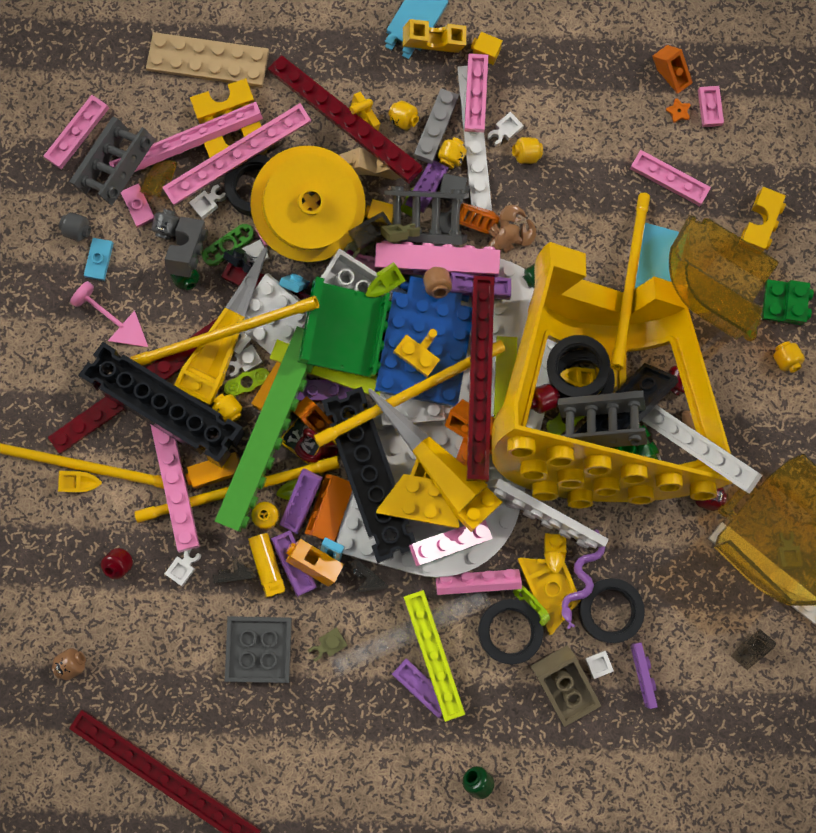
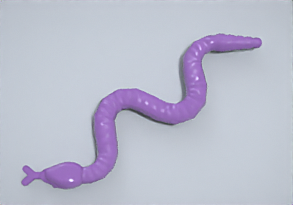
(566, 611)

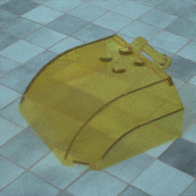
(719, 276)
(776, 534)

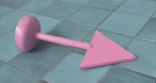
(128, 332)

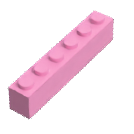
(418, 259)

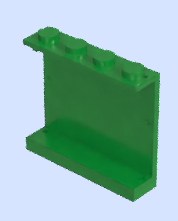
(344, 330)

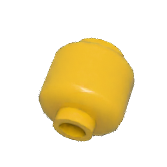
(403, 115)
(527, 150)
(452, 153)
(789, 357)
(228, 407)
(272, 518)

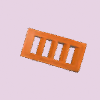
(488, 220)

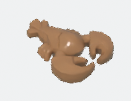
(509, 233)

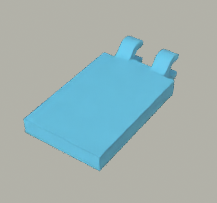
(413, 9)
(655, 253)

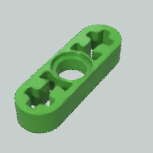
(228, 237)

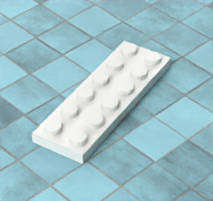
(550, 517)

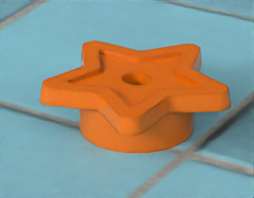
(679, 115)

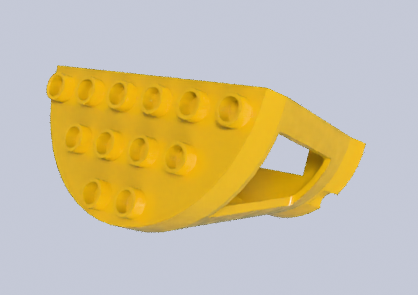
(583, 470)

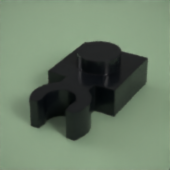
(239, 258)

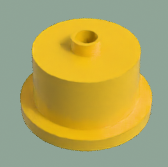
(283, 218)

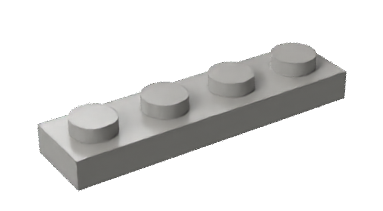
(436, 126)

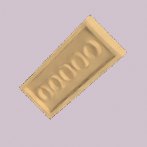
(207, 59)

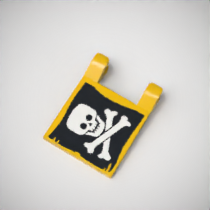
(292, 436)

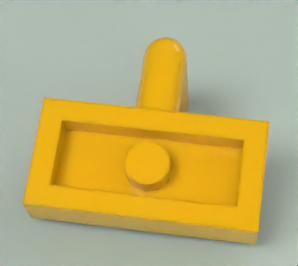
(362, 108)
(417, 354)

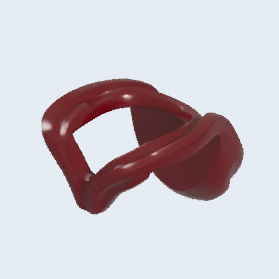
(326, 451)

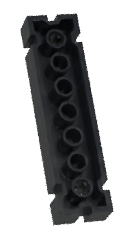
(162, 404)
(368, 475)

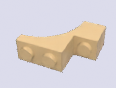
(367, 164)

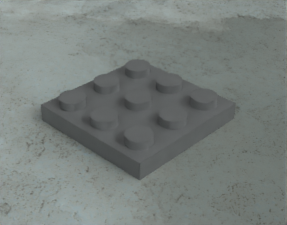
(258, 649)

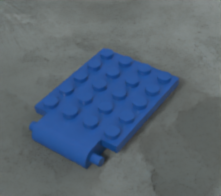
(415, 316)

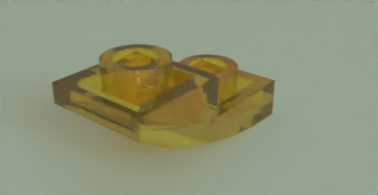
(157, 176)

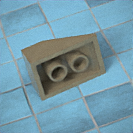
(566, 685)

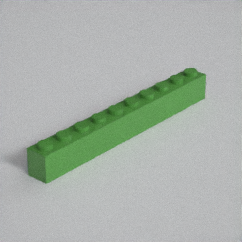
(265, 438)

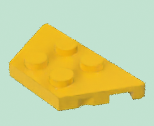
(418, 500)
(549, 588)

